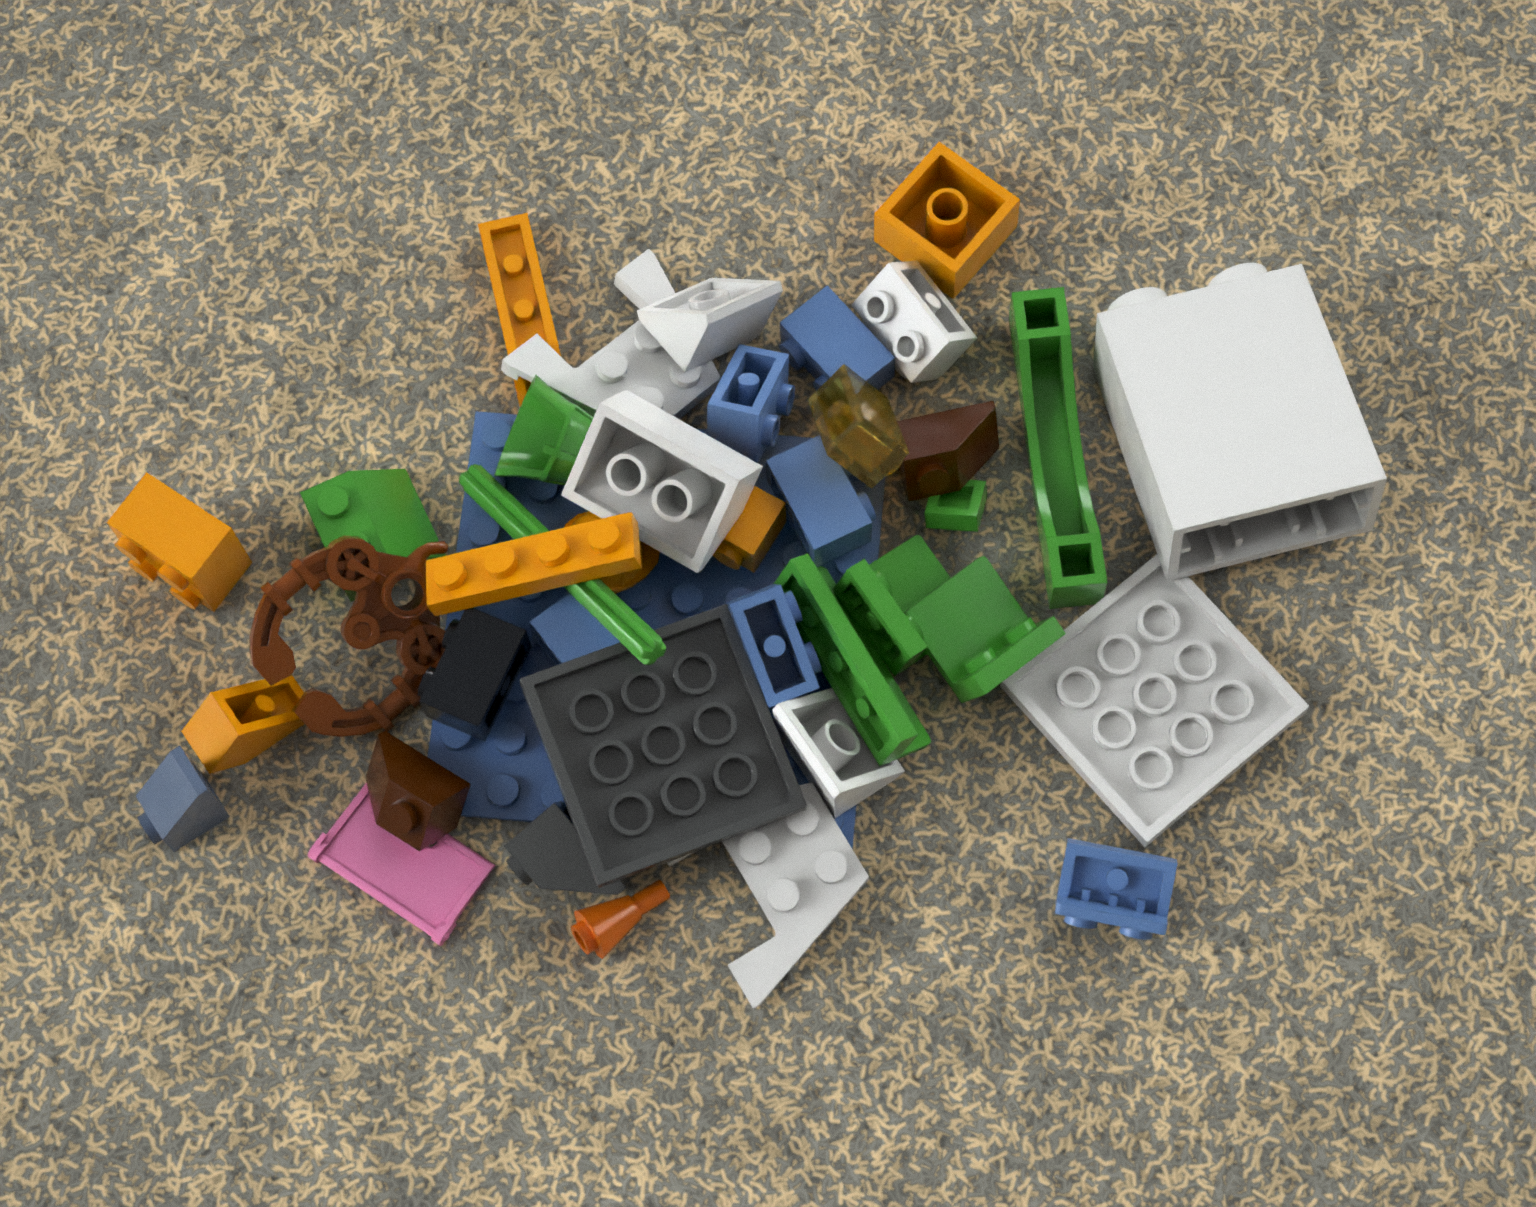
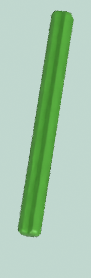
(592, 594)

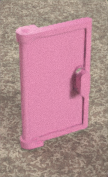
(420, 886)

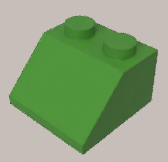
(373, 506)

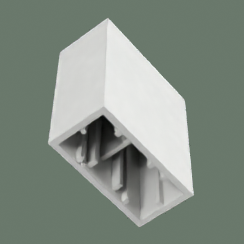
(1235, 419)

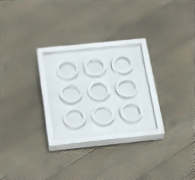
(1154, 699)

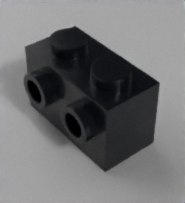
(474, 672)

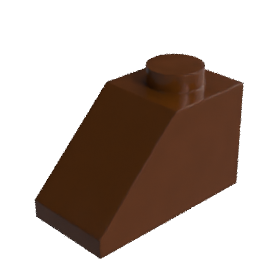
(947, 449)
(413, 793)

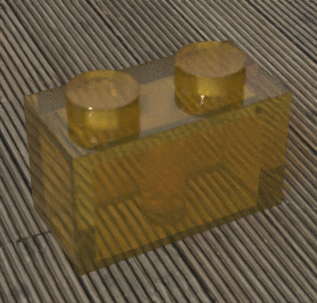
(858, 427)

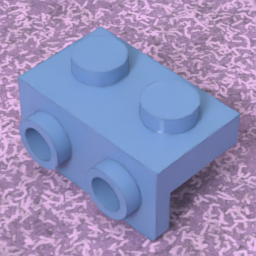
(1115, 889)

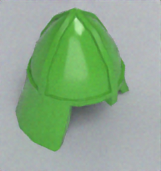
(544, 436)

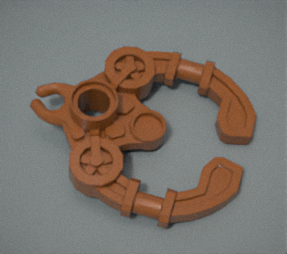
(370, 621)

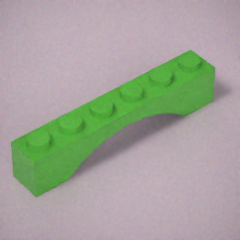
(1054, 449)

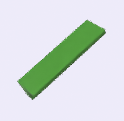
(852, 665)

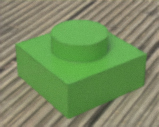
(957, 509)

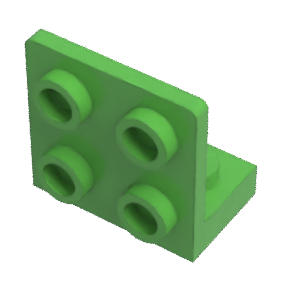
(884, 590)
(979, 630)

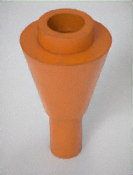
(607, 923)

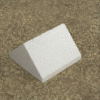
(710, 318)
(831, 750)

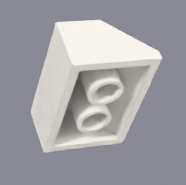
(666, 473)

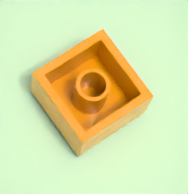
(946, 219)
(178, 543)

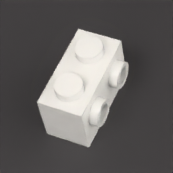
(913, 321)

